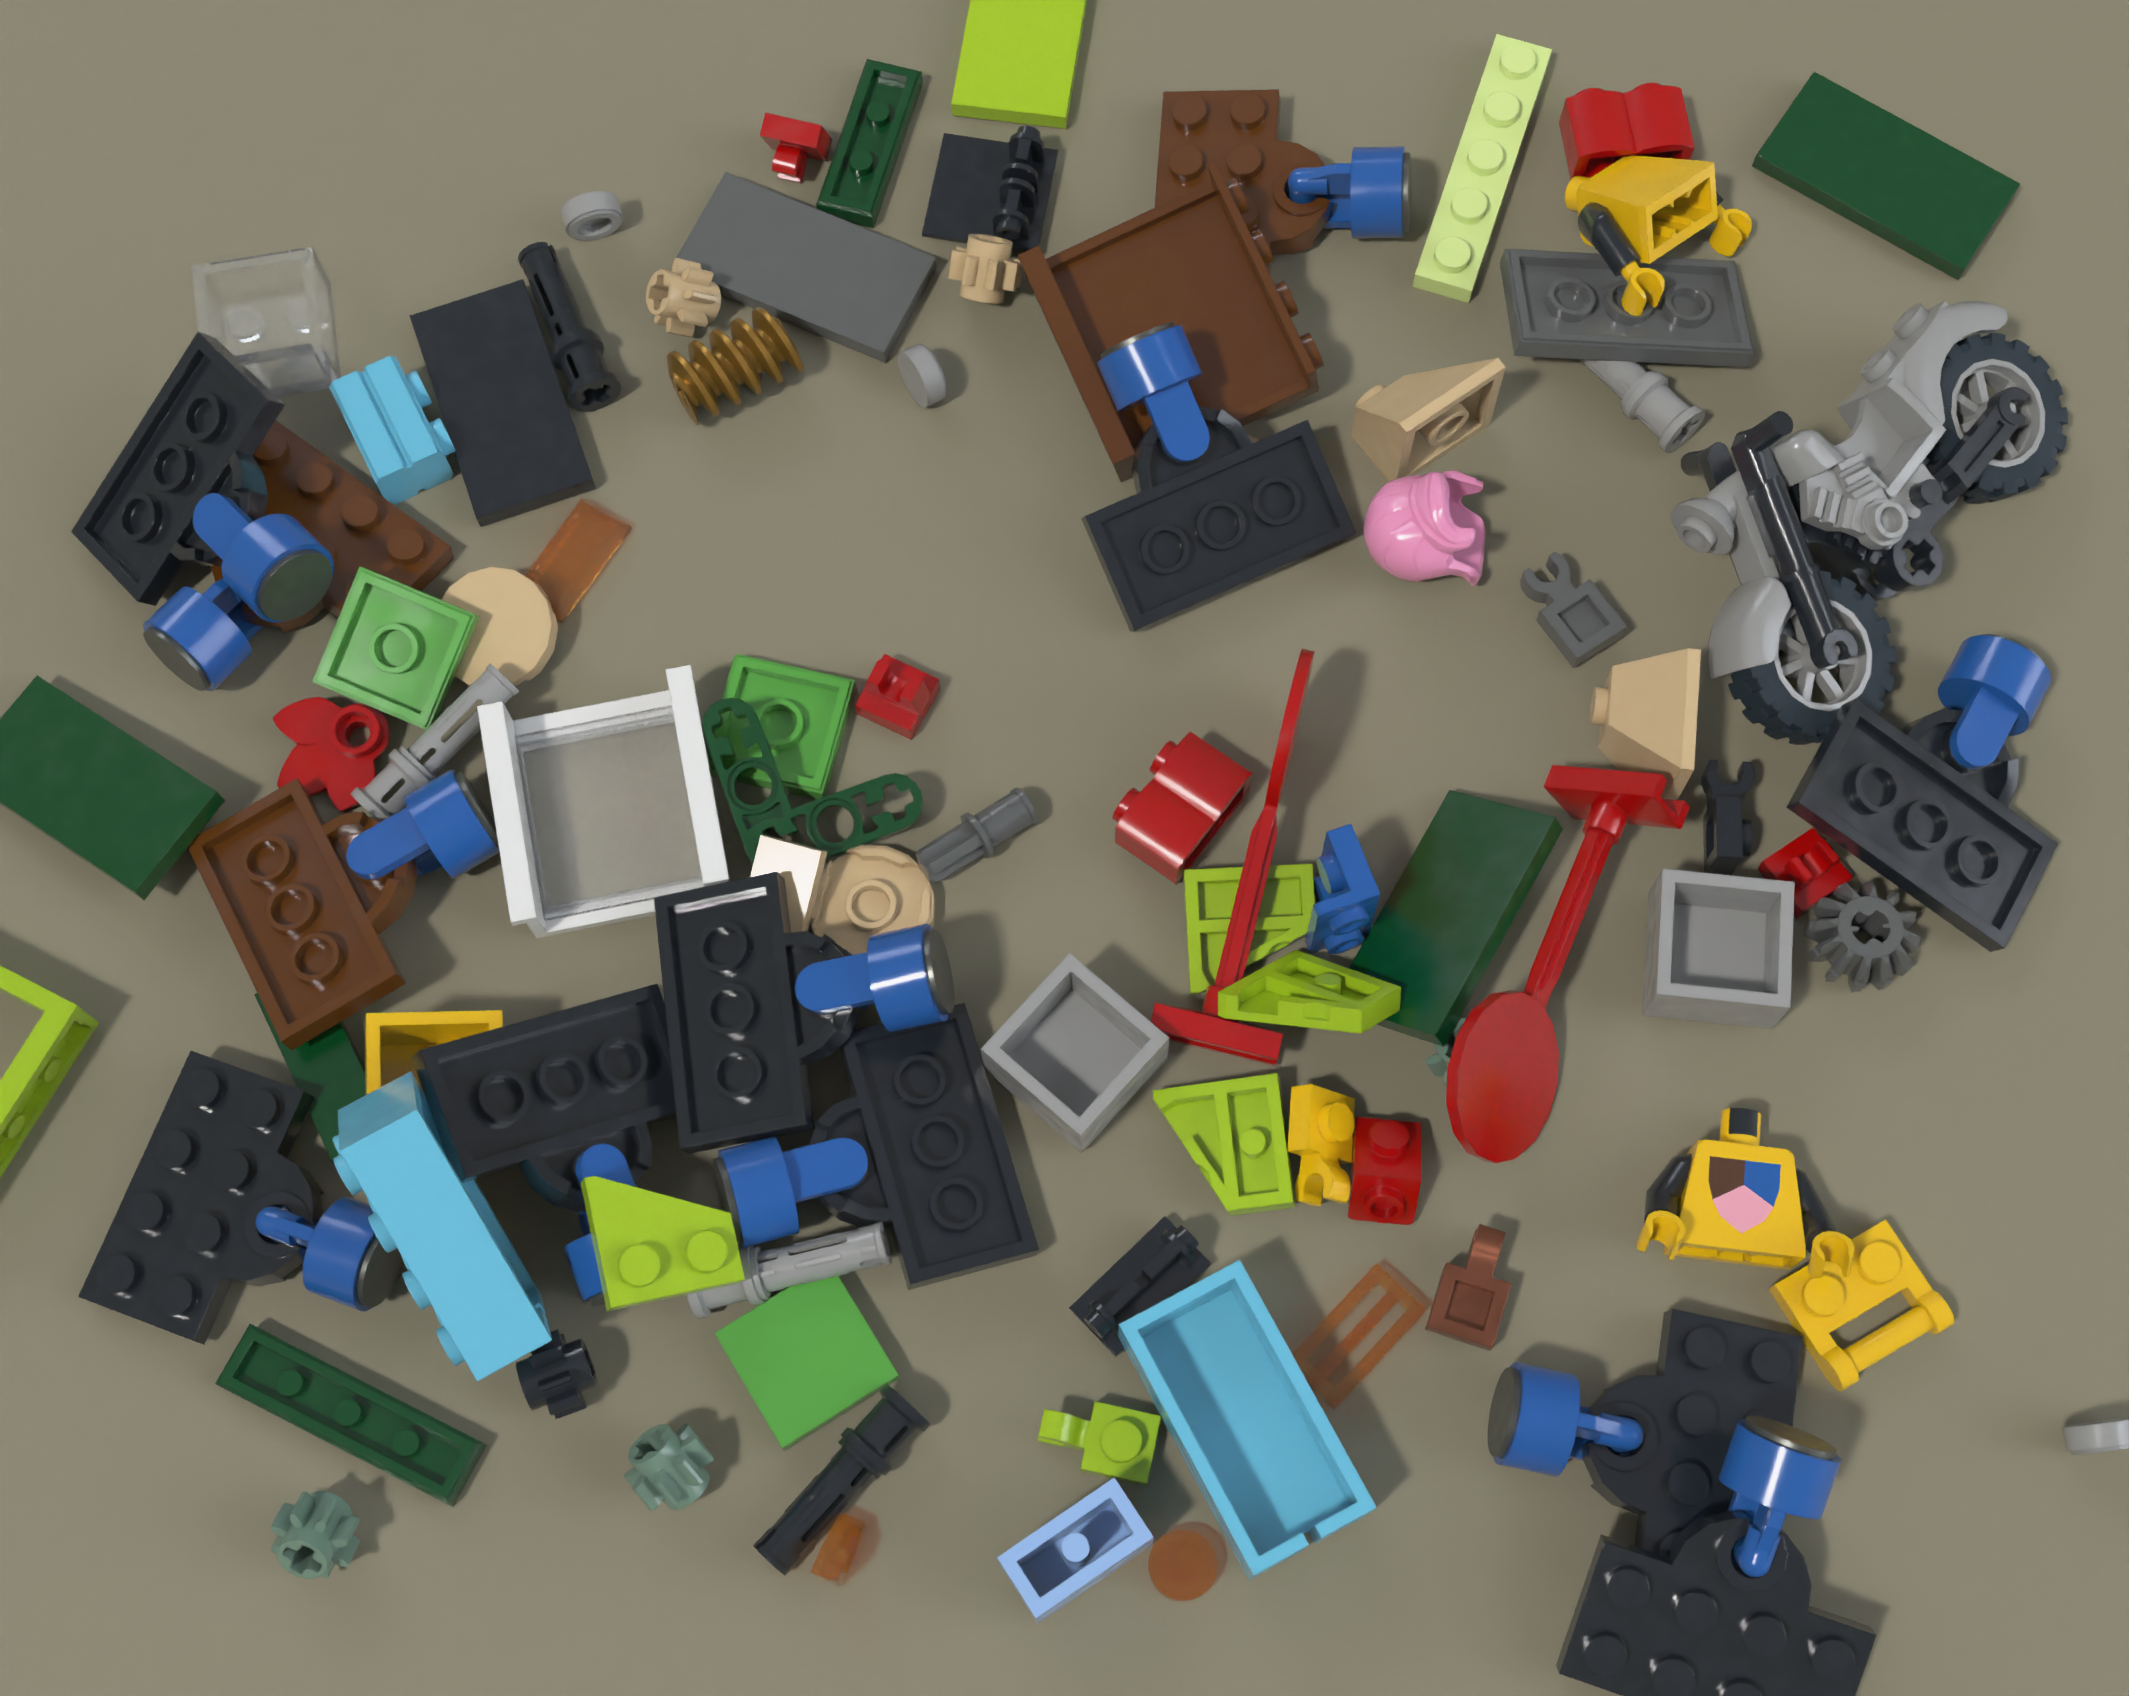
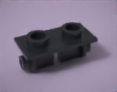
(1146, 1275)

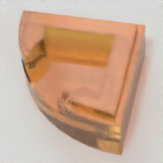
(839, 1550)

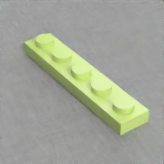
(1482, 168)

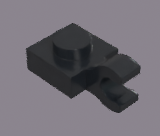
(1725, 833)

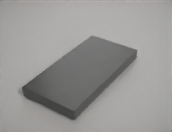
(808, 266)
(1574, 310)

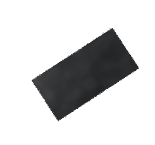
(502, 403)

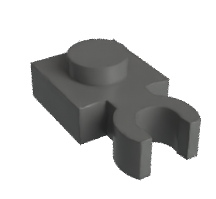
(1574, 618)

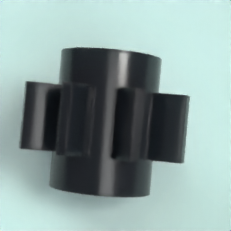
(557, 1376)

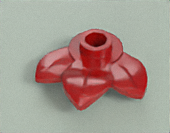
(323, 750)

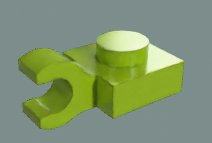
(1114, 1441)

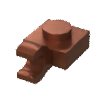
(1468, 1298)

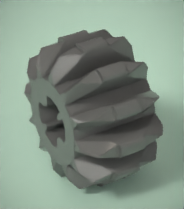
(1877, 959)

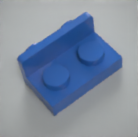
(1344, 895)

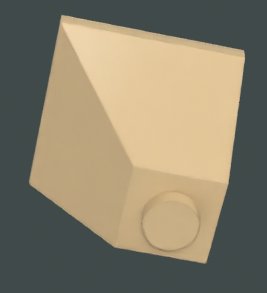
(1425, 415)
(1651, 716)

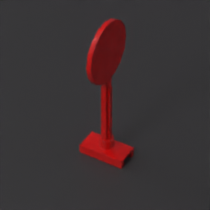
(1205, 1027)
(1507, 1048)

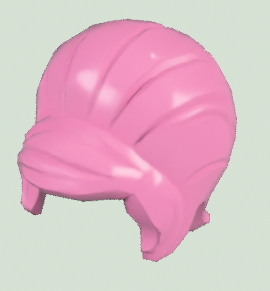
(1424, 530)

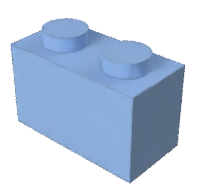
(1076, 1550)

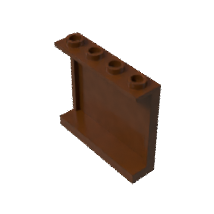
(1186, 267)

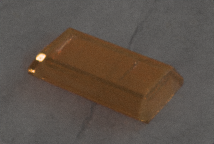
(576, 555)

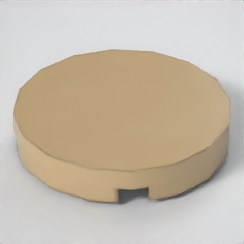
(513, 628)
(872, 913)

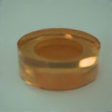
(1182, 1565)

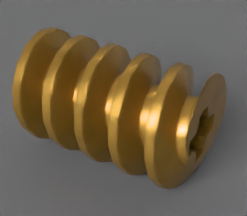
(732, 363)

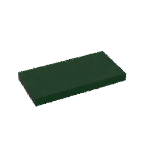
(1886, 175)
(98, 788)
(1454, 909)

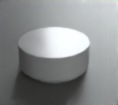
(592, 215)
(922, 375)
(2097, 1436)

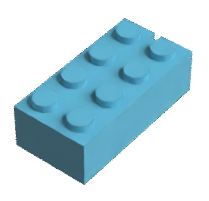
(442, 1228)
(1245, 1419)

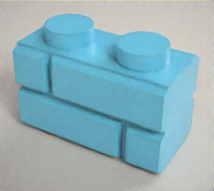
(392, 430)

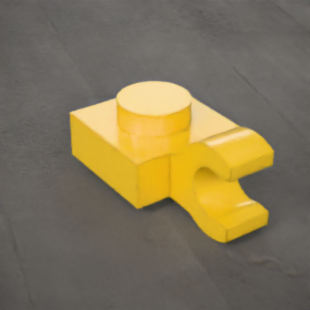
(1323, 1137)

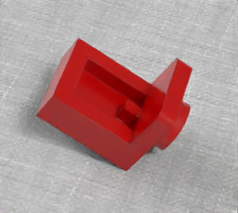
(1385, 1171)

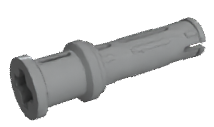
(1649, 400)
(405, 764)
(796, 1265)

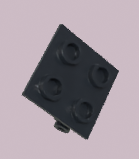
(991, 188)

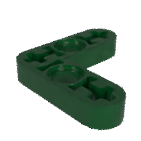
(777, 810)

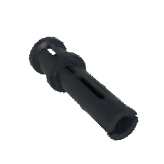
(574, 347)
(862, 1455)

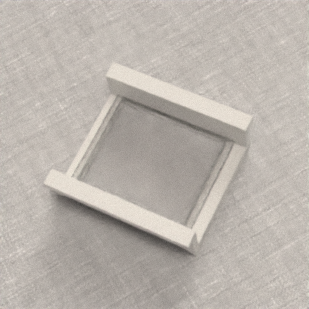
(602, 807)

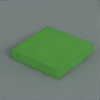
(395, 648)
(801, 718)
(806, 1358)

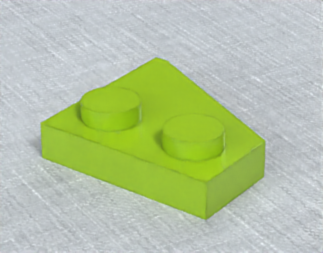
(1209, 906)
(1310, 994)
(1235, 1139)
(657, 1244)

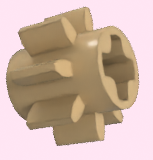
(985, 268)
(683, 297)

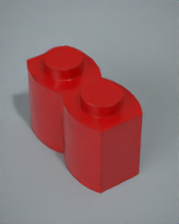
(1610, 125)
(1181, 806)

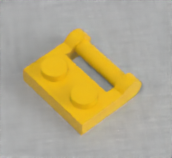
(1826, 1303)

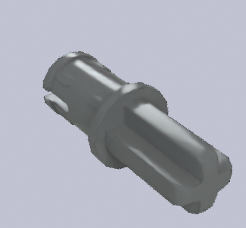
(976, 835)

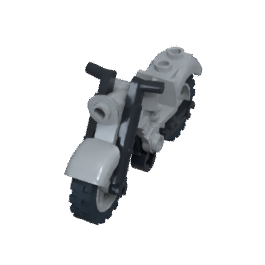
(1859, 506)

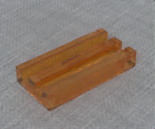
(1394, 1294)

